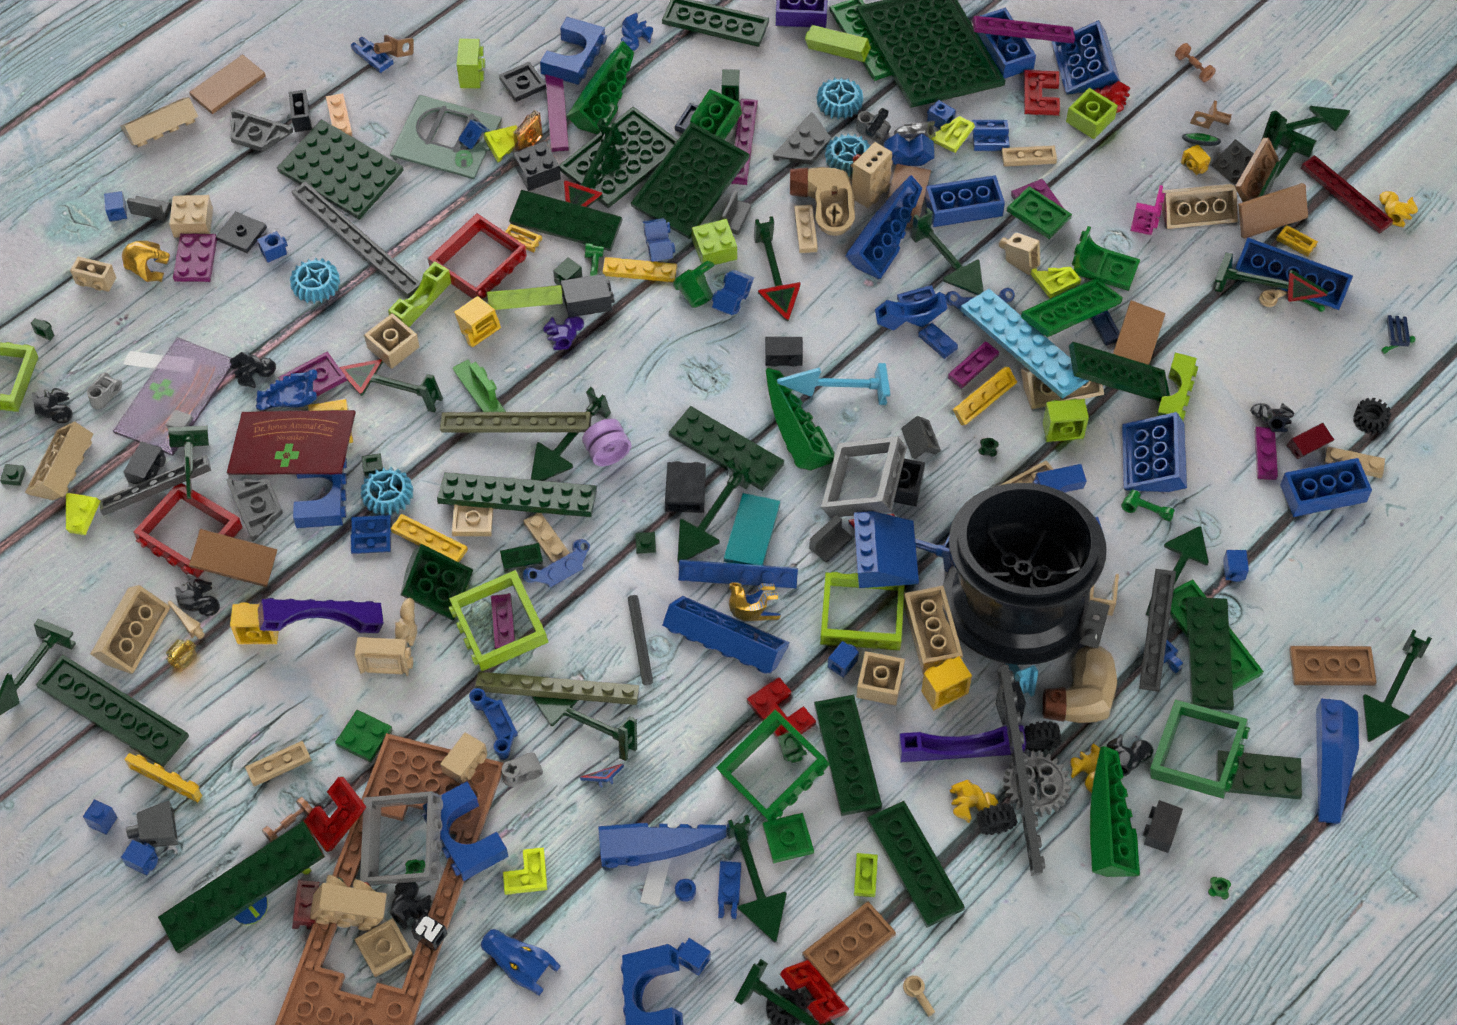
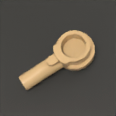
(1270, 297)
(914, 987)

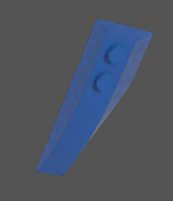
(882, 235)
(1336, 756)
(643, 844)

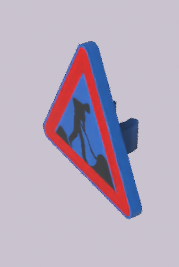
(603, 775)

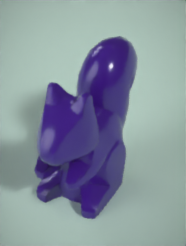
(564, 333)

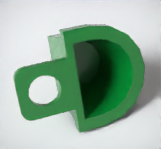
(694, 285)

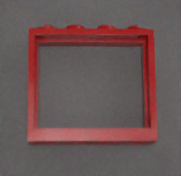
(462, 237)
(231, 528)

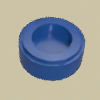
(685, 890)

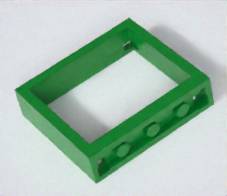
(751, 743)
(1190, 781)

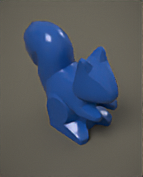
(633, 30)

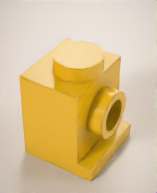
(1196, 159)

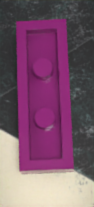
(973, 364)
(1266, 453)
(502, 619)

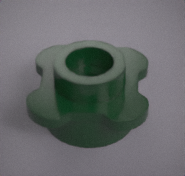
(988, 442)

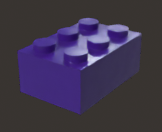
(801, 13)

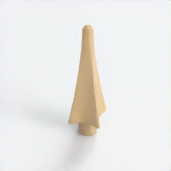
(192, 626)

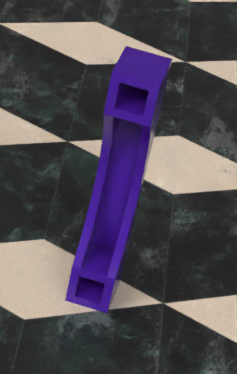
(361, 616)
(927, 747)

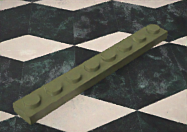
(514, 422)
(558, 688)

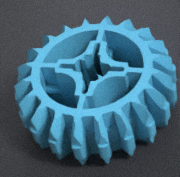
(829, 95)
(847, 147)
(315, 280)
(389, 498)

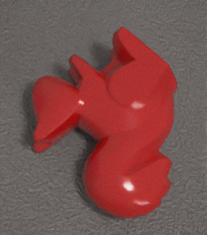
(1115, 93)

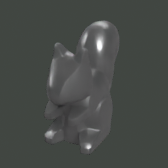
(915, 129)

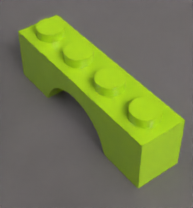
(433, 283)
(525, 297)
(1181, 372)

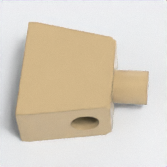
(1022, 252)

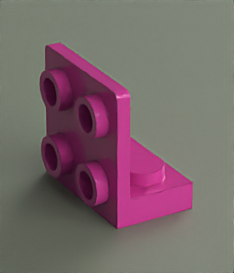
(1145, 215)

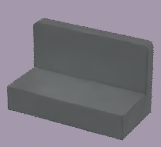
(148, 207)
(736, 213)
(920, 437)
(829, 539)

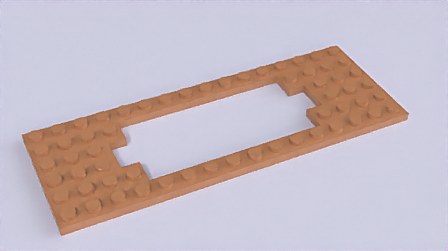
(315, 992)

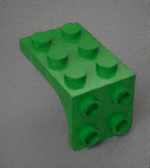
(1105, 265)

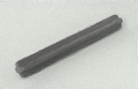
(640, 640)

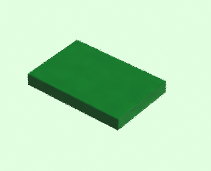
(1039, 212)

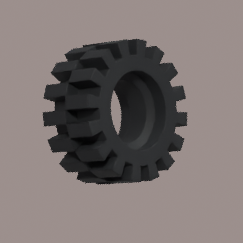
(1369, 424)
(1042, 736)
(996, 819)
(782, 1019)

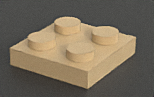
(472, 521)
(383, 947)

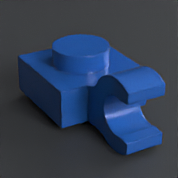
(1171, 658)

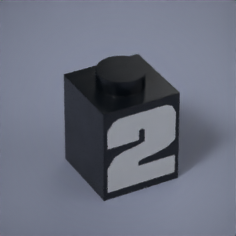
(429, 931)

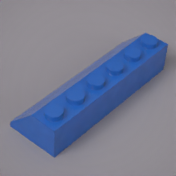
(1275, 263)
(725, 634)

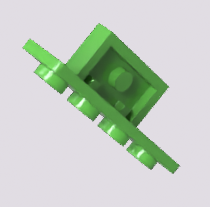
(479, 386)

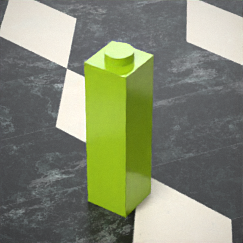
(837, 43)

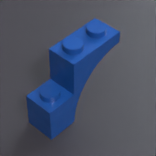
(920, 313)

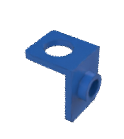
(472, 133)

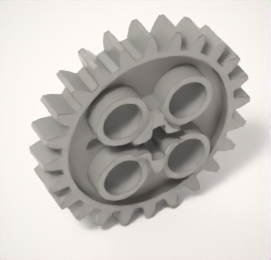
(1055, 782)

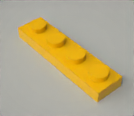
(639, 269)
(984, 396)
(421, 534)
(170, 780)

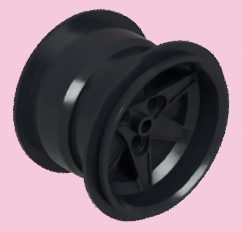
(1022, 608)

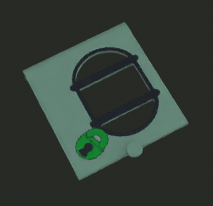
(416, 149)

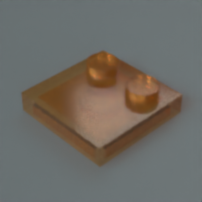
(528, 131)

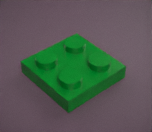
(363, 735)
(788, 838)

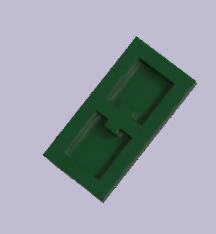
(521, 556)

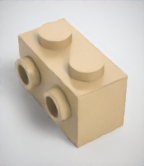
(93, 274)
(464, 758)

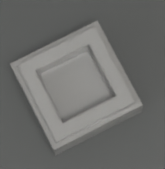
(179, 419)

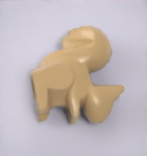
(406, 626)

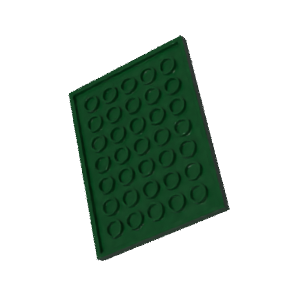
(930, 49)

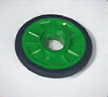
(1201, 139)

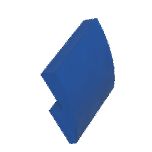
(990, 135)
(371, 534)

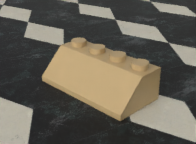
(160, 121)
(1200, 206)
(1039, 393)
(60, 462)
(130, 629)
(930, 631)

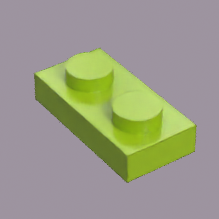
(865, 875)

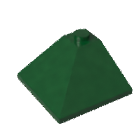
(434, 579)

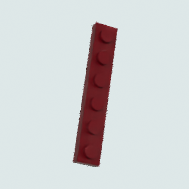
(1347, 194)

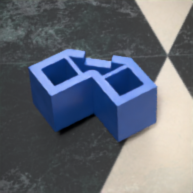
(912, 152)
(657, 239)
(735, 289)

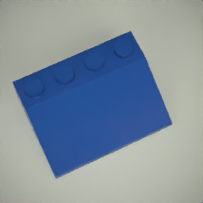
(1087, 60)
(1154, 454)
(885, 550)

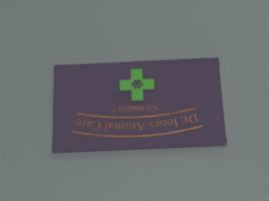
(180, 382)

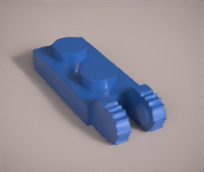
(378, 61)
(729, 887)

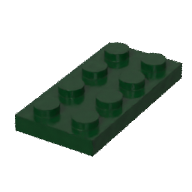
(1263, 775)

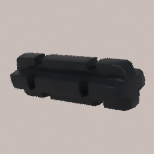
(876, 122)

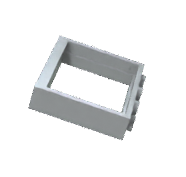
(889, 481)
(371, 837)

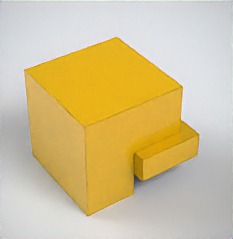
(477, 321)

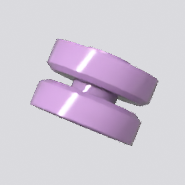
(606, 442)

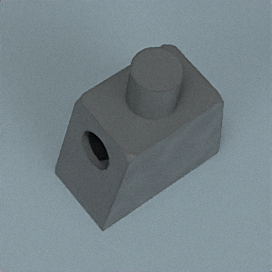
(1092, 628)
(155, 826)

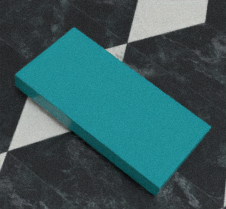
(752, 530)

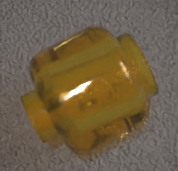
(181, 653)

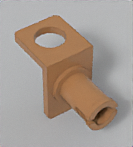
(394, 46)
(1213, 115)

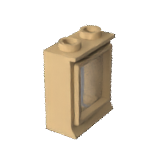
(383, 655)

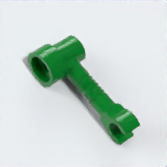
(594, 252)
(1133, 500)

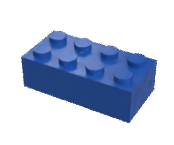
(1009, 53)
(965, 201)
(1325, 487)

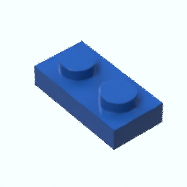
(916, 295)
(938, 340)

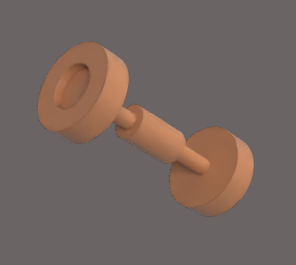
(1206, 73)
(304, 807)

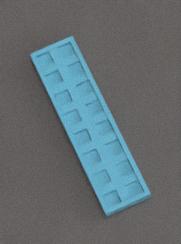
(1023, 342)

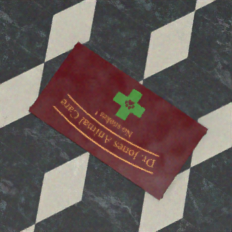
(291, 442)

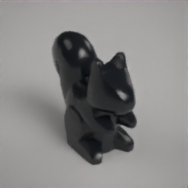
(250, 365)
(49, 408)
(1274, 418)
(193, 598)
(1131, 757)
(405, 906)

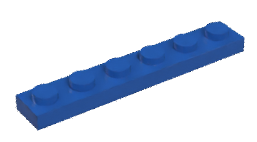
(740, 573)

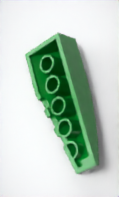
(602, 92)
(717, 114)
(803, 439)
(1111, 833)

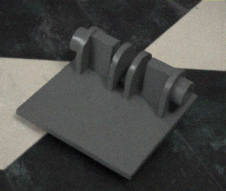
(1233, 161)

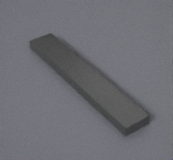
(152, 486)
(1157, 630)

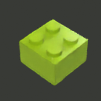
(470, 63)
(1091, 113)
(714, 242)
(1065, 420)

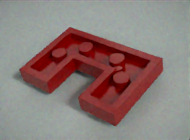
(1033, 101)
(766, 701)
(331, 830)
(827, 1003)

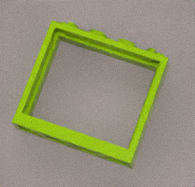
(14, 400)
(859, 638)
(512, 649)

